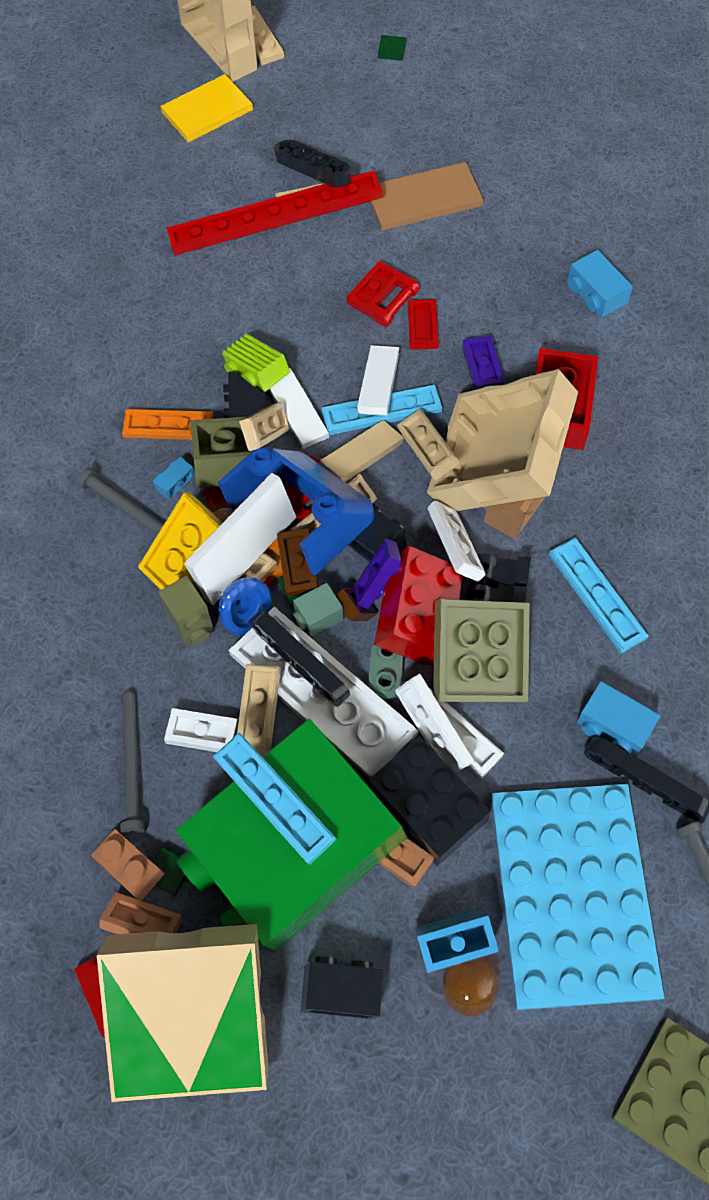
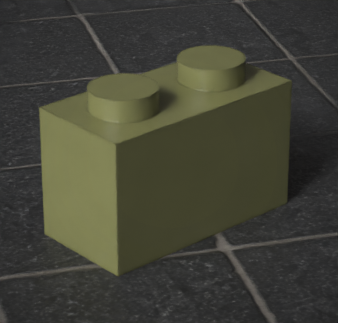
(186, 611)

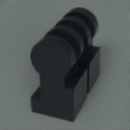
(506, 575)

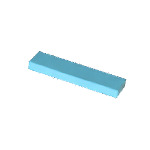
(345, 416)
(598, 595)
(274, 798)

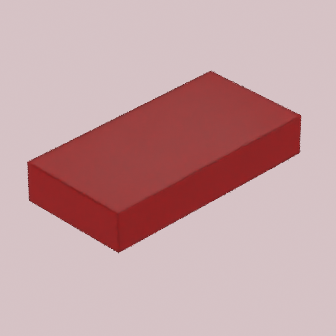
(422, 324)

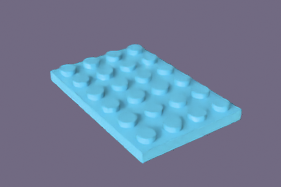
(575, 898)

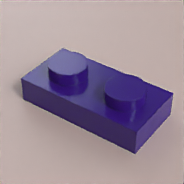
(482, 362)
(377, 573)

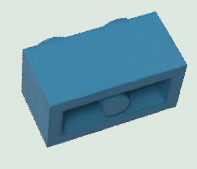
(174, 477)

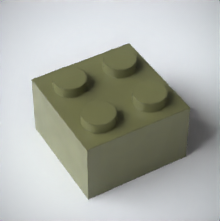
(216, 449)

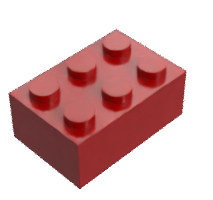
(581, 373)
(409, 604)

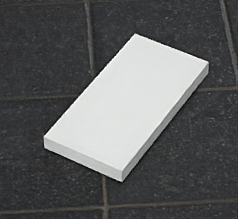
(241, 539)

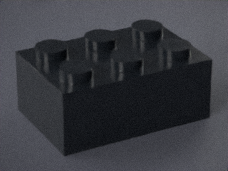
(429, 800)

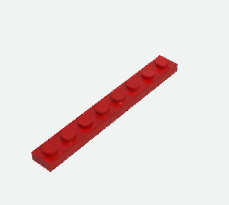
(272, 213)

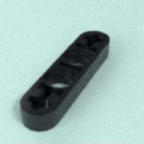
(312, 163)
(299, 658)
(648, 779)

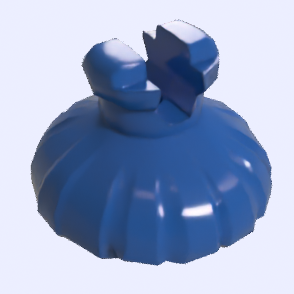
(241, 603)

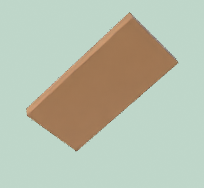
(426, 196)

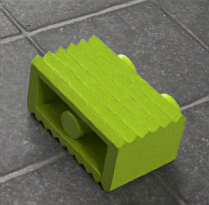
(256, 362)

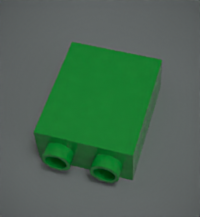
(260, 869)

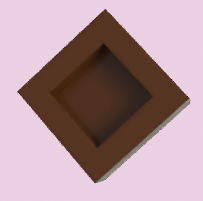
(350, 608)

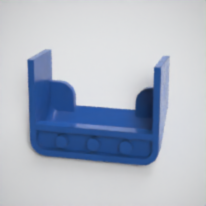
(335, 505)

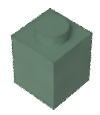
(317, 610)

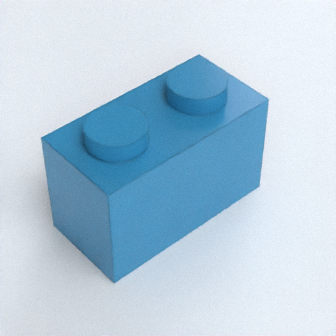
(599, 284)
(617, 719)
(456, 939)

